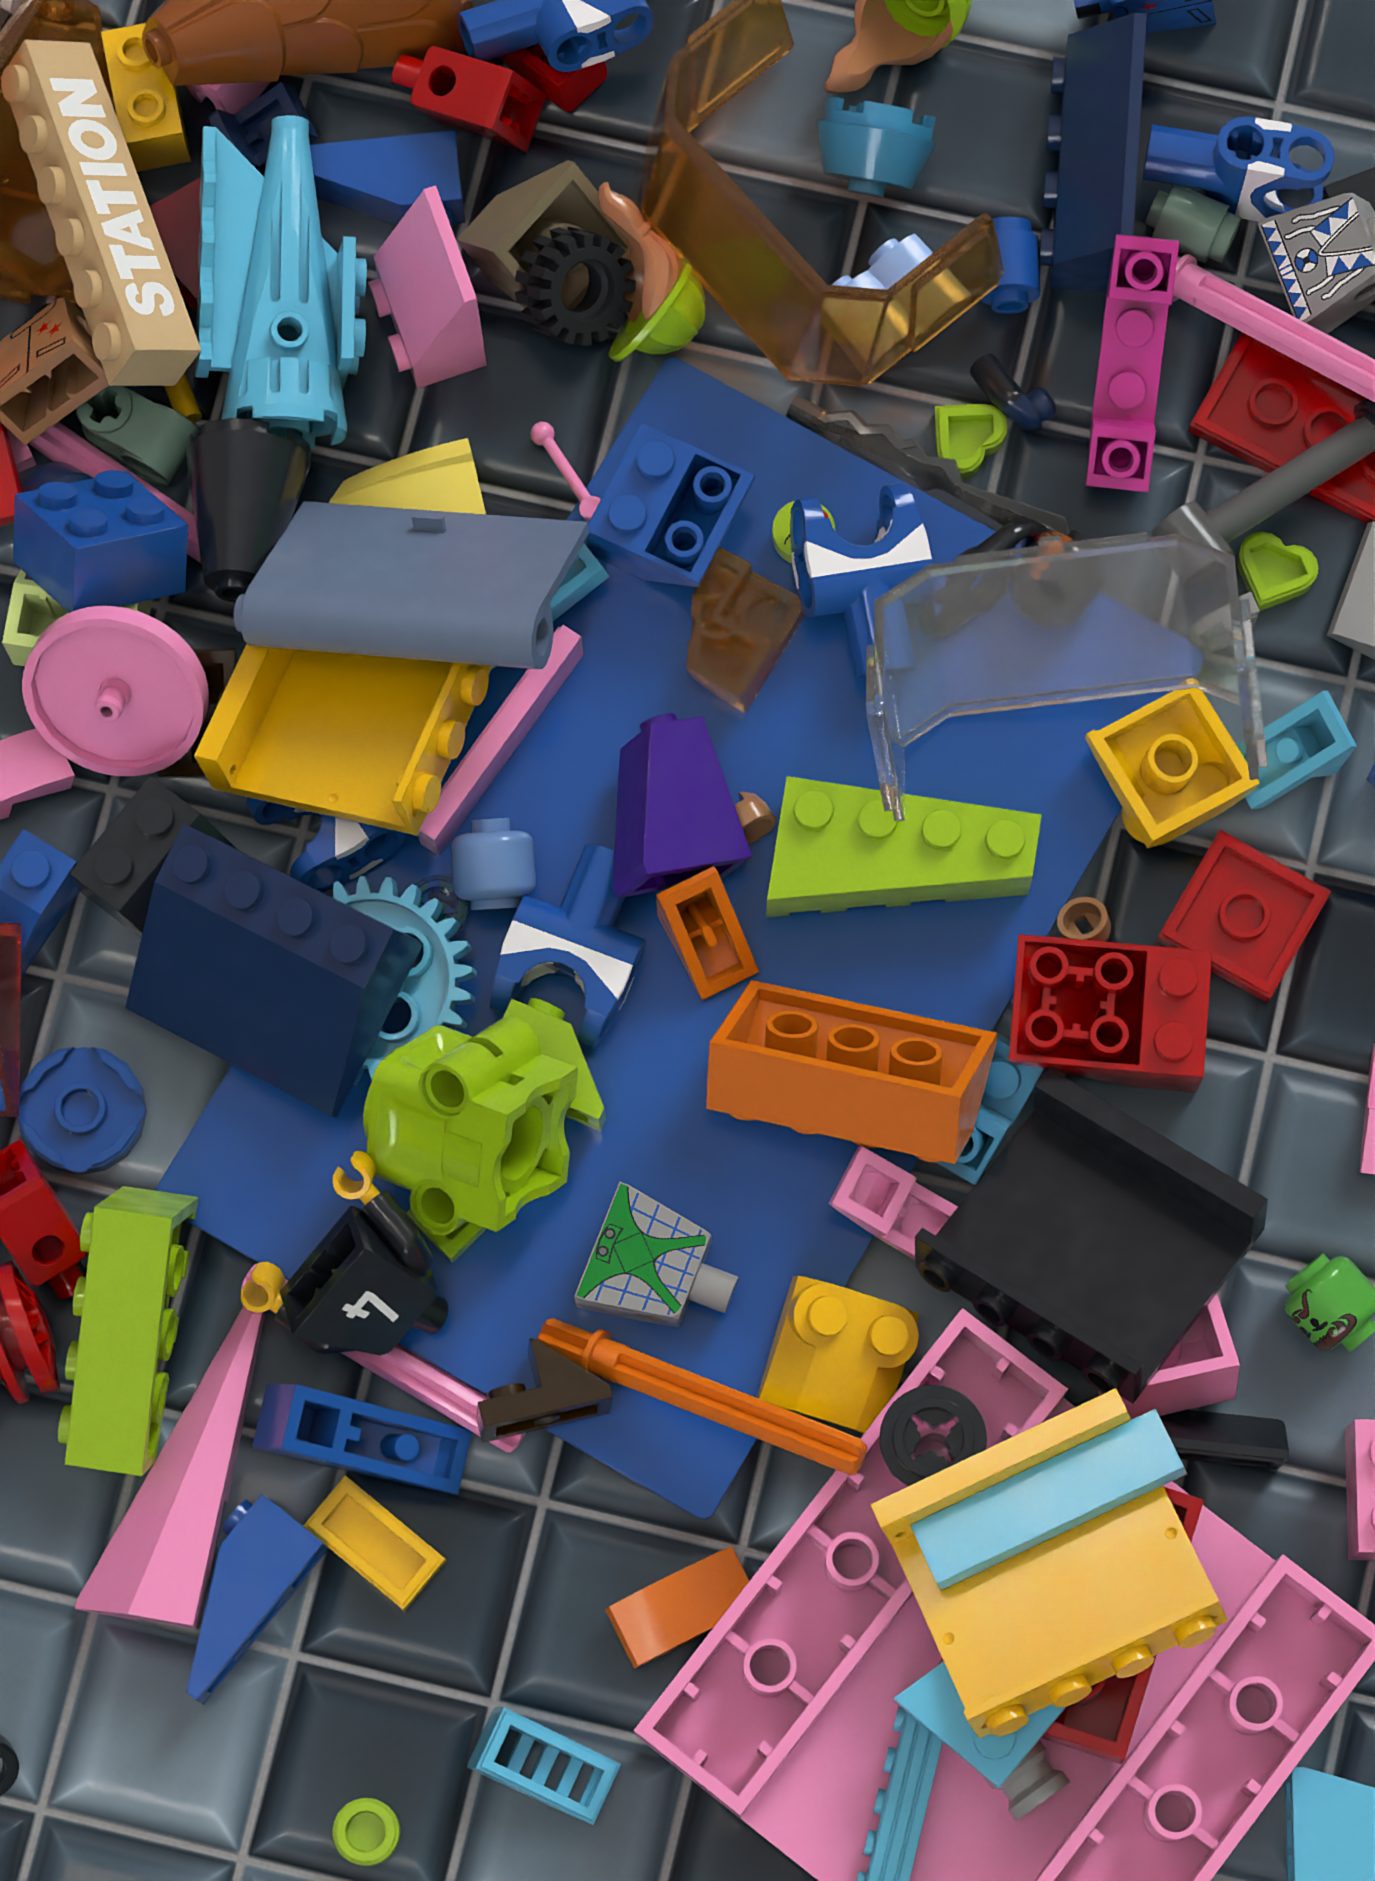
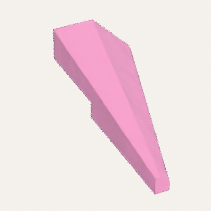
(168, 1537)

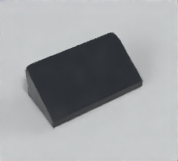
(1228, 1438)

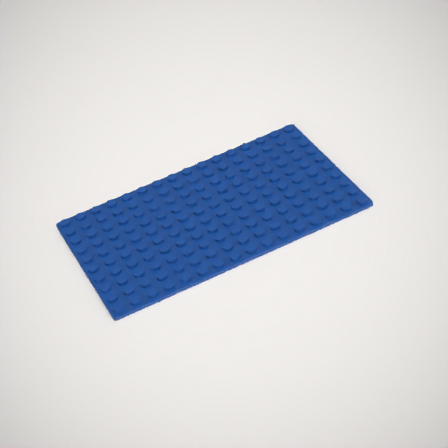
(754, 1185)

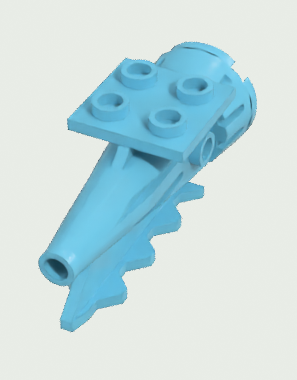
(273, 291)

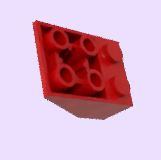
(1111, 1011)

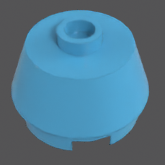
(874, 145)

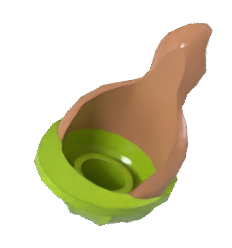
(894, 35)
(667, 295)

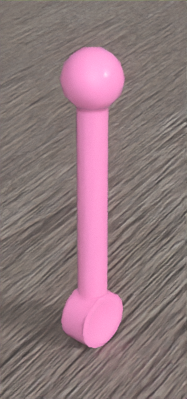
(543, 435)

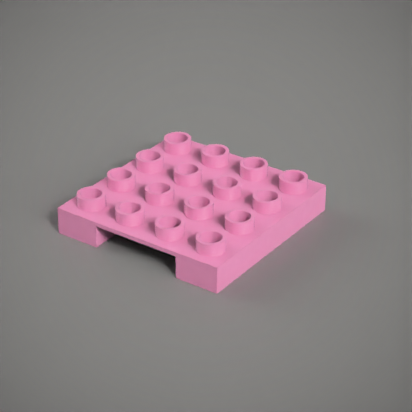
(798, 1682)

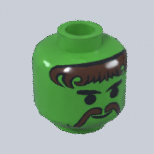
(1332, 1303)

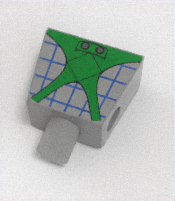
(651, 1264)

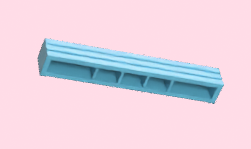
(903, 1803)

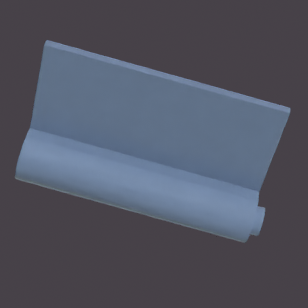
(411, 585)

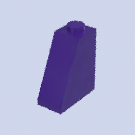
(673, 809)

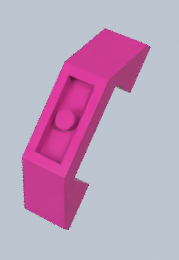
(1130, 362)

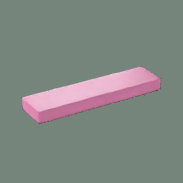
(499, 740)

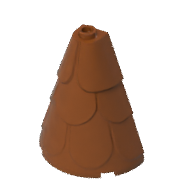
(271, 38)

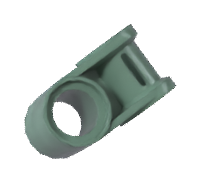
(142, 436)

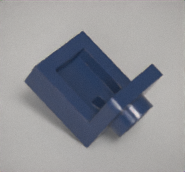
(251, 126)

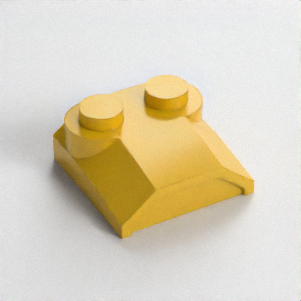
(1171, 766)
(837, 1353)

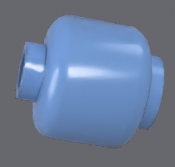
(493, 865)

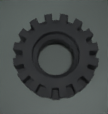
(604, 291)

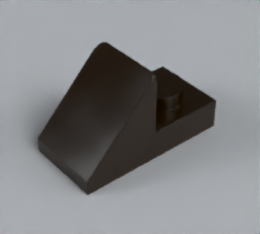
(561, 1396)

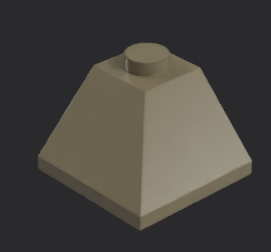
(531, 209)

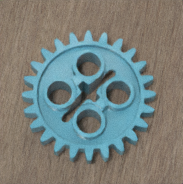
(432, 985)

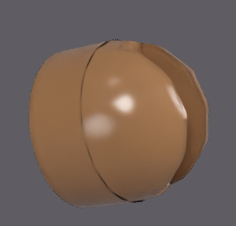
(754, 816)
(1094, 914)

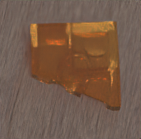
(739, 629)

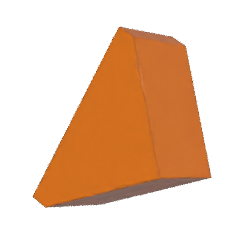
(706, 933)

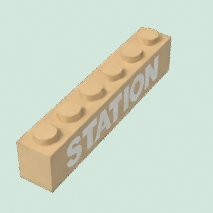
(99, 214)

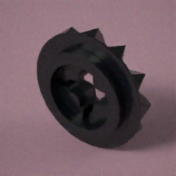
(935, 1407)

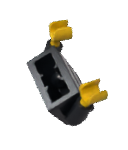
(360, 1282)

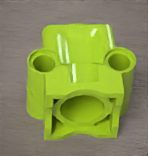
(470, 1124)

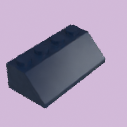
(1096, 151)

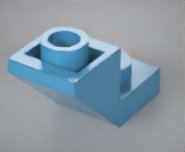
(1003, 1100)

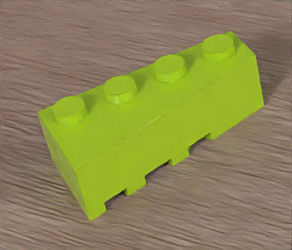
(847, 852)
(124, 1329)

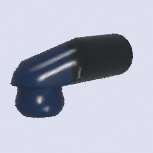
(1008, 396)

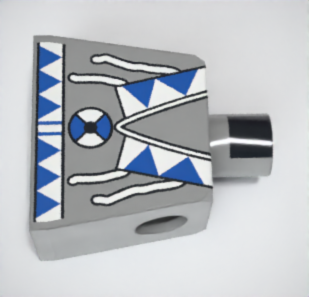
(1324, 258)

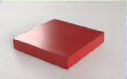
(1245, 913)

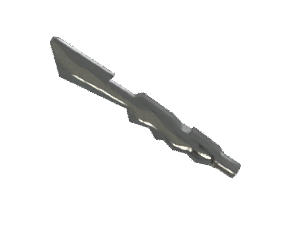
(908, 462)

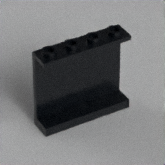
(1094, 1238)

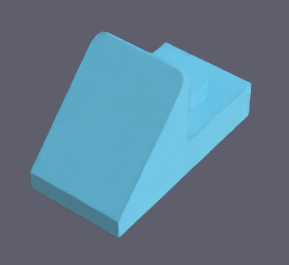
(1301, 746)

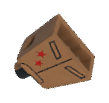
(47, 370)

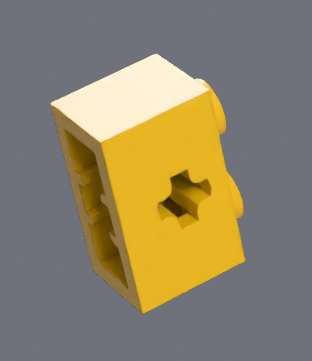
(144, 102)

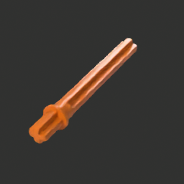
(704, 1396)

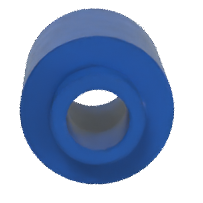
(1021, 266)

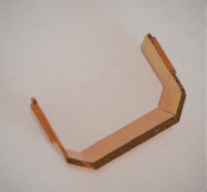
(748, 265)

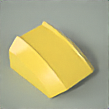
(423, 480)

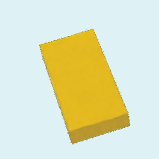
(375, 1543)

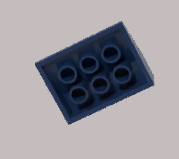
(266, 970)

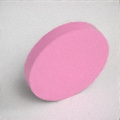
(115, 691)

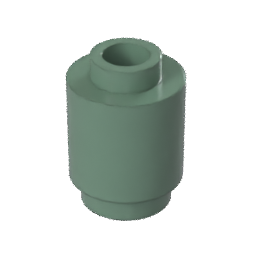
(1196, 221)

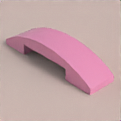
(888, 1201)

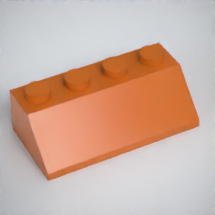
(850, 1071)

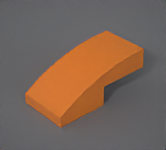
(677, 1607)

